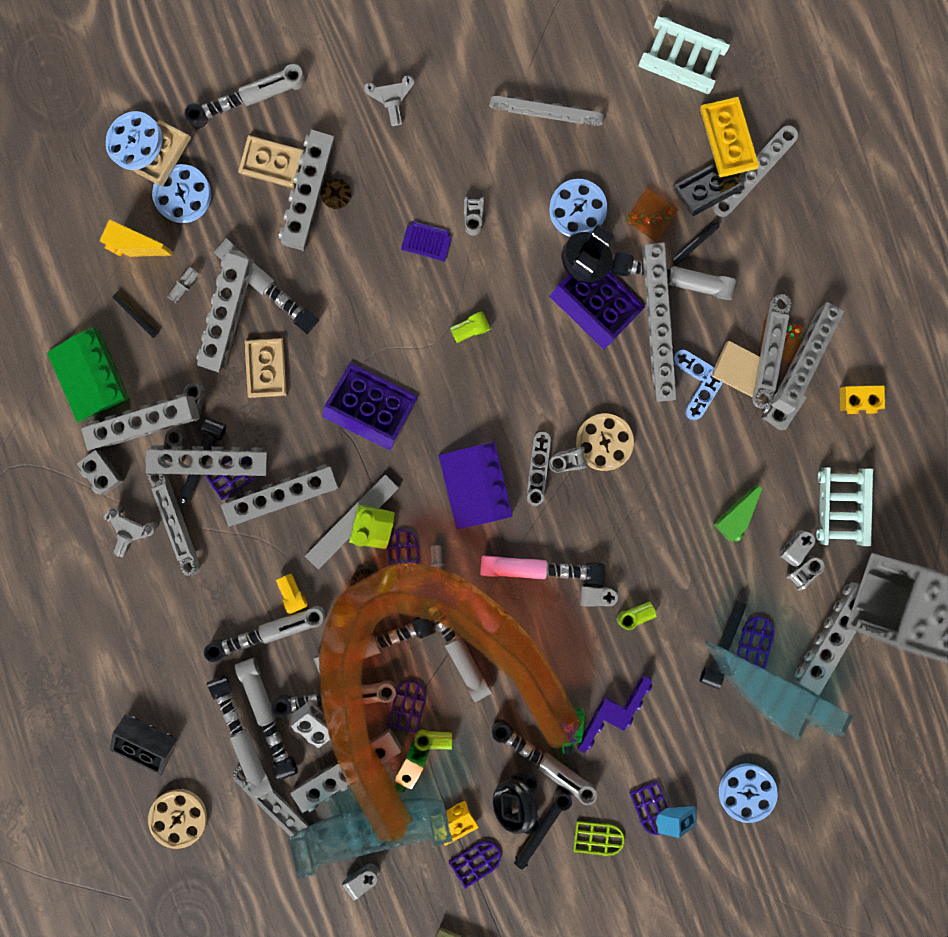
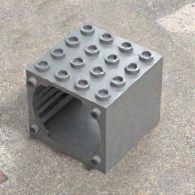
(903, 607)

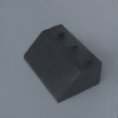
(142, 744)

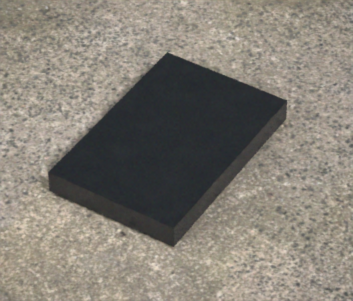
(706, 189)

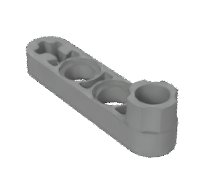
(535, 468)

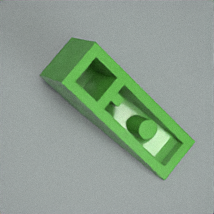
(738, 517)

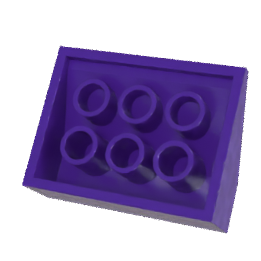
(599, 307)
(369, 406)
(475, 485)

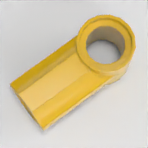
(293, 598)

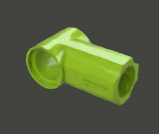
(475, 325)
(638, 615)
(436, 740)

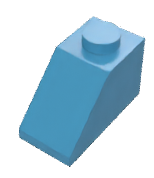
(676, 821)

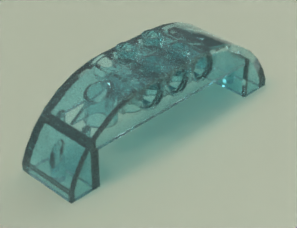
(352, 835)

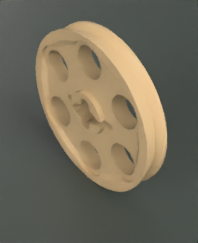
(611, 434)
(181, 826)

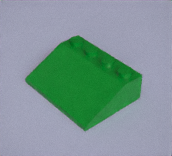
(88, 374)

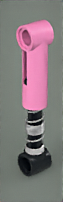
(540, 569)

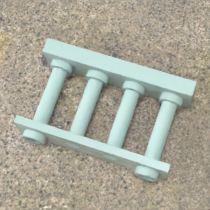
(683, 75)
(862, 516)

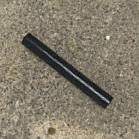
(695, 243)
(135, 315)

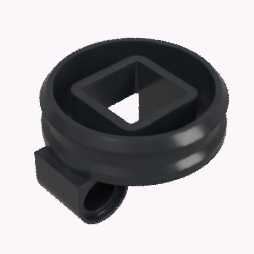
(585, 267)
(521, 788)

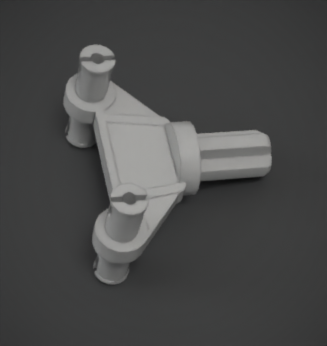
(391, 96)
(127, 530)

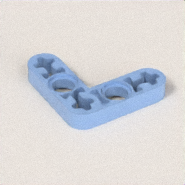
(704, 377)

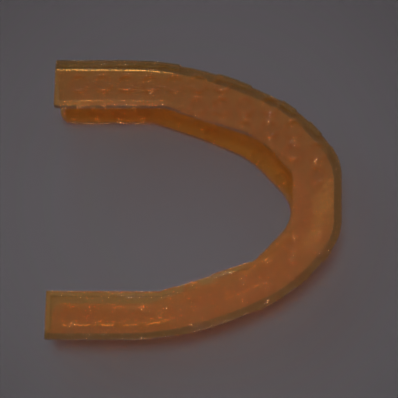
(467, 611)

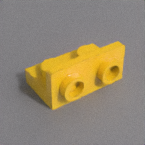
(460, 821)

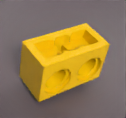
(862, 395)

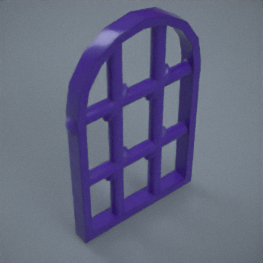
(228, 481)
(408, 546)
(753, 633)
(401, 711)
(645, 804)
(473, 870)

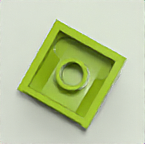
(371, 527)

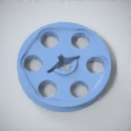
(142, 141)
(190, 196)
(578, 199)
(753, 799)

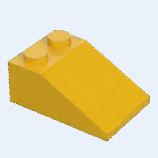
(125, 241)

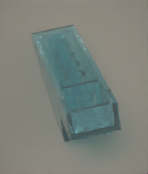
(778, 699)

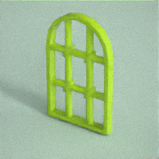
(592, 832)

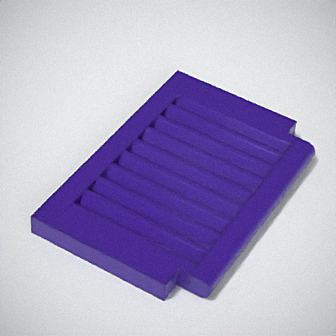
(426, 241)

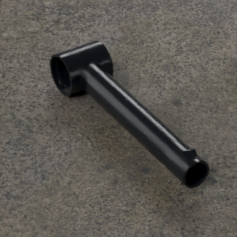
(212, 430)
(713, 676)
(545, 825)

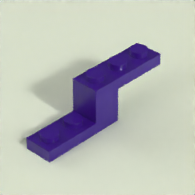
(614, 713)

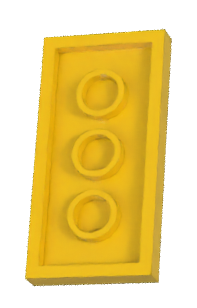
(729, 137)

